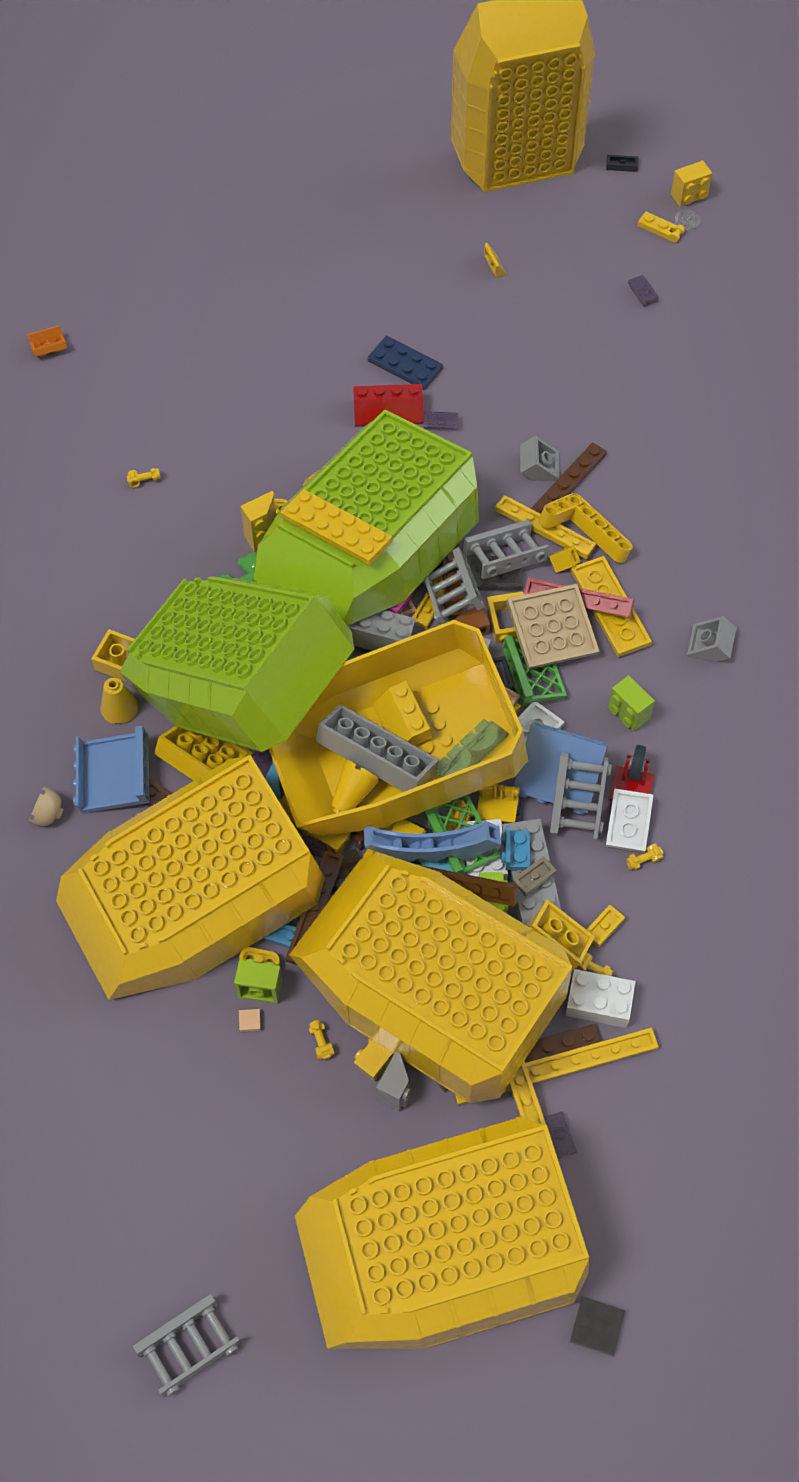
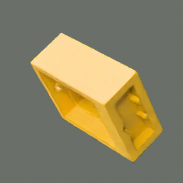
(495, 604)

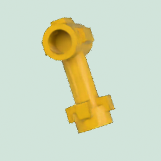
(134, 478)
(653, 852)
(588, 964)
(324, 1050)

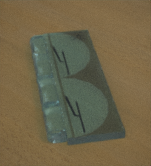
(475, 748)

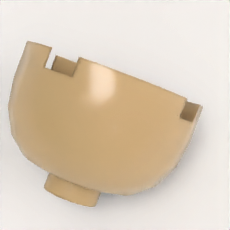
(46, 808)

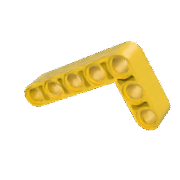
(591, 522)

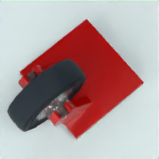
(633, 778)

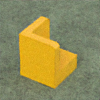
(564, 558)

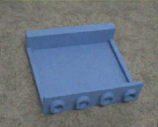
(543, 749)
(112, 771)

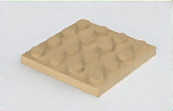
(552, 626)

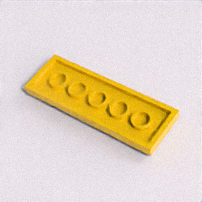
(336, 527)
(622, 633)

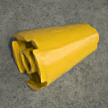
(118, 702)
(352, 786)

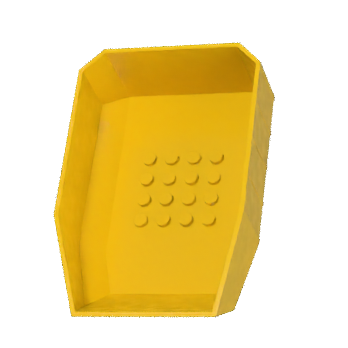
(521, 91)
(455, 690)
(189, 882)
(434, 974)
(444, 1240)

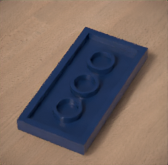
(405, 362)

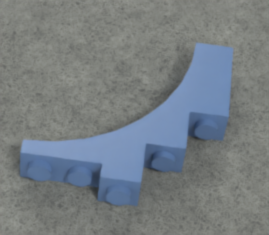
(434, 846)

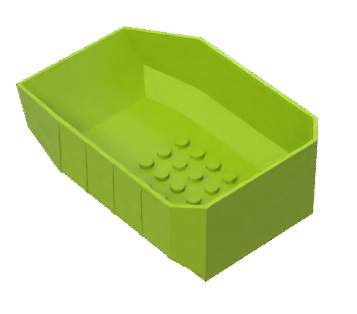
(396, 481)
(238, 658)

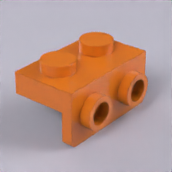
(47, 341)

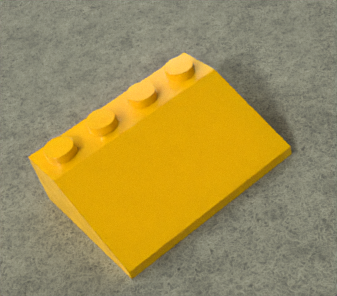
(194, 752)

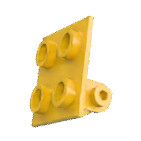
(498, 803)

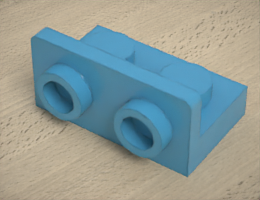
(516, 849)

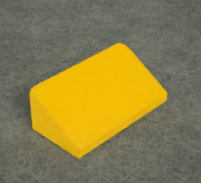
(493, 261)

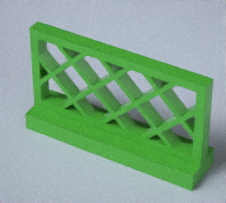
(521, 682)
(436, 825)

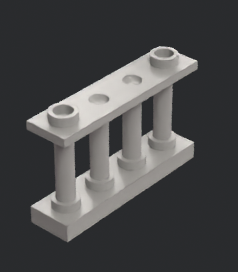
(502, 536)
(468, 586)
(564, 783)
(166, 1334)

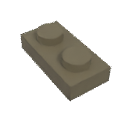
(534, 876)

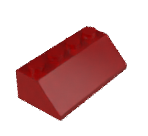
(401, 400)

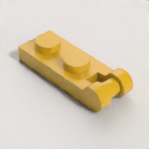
(661, 227)

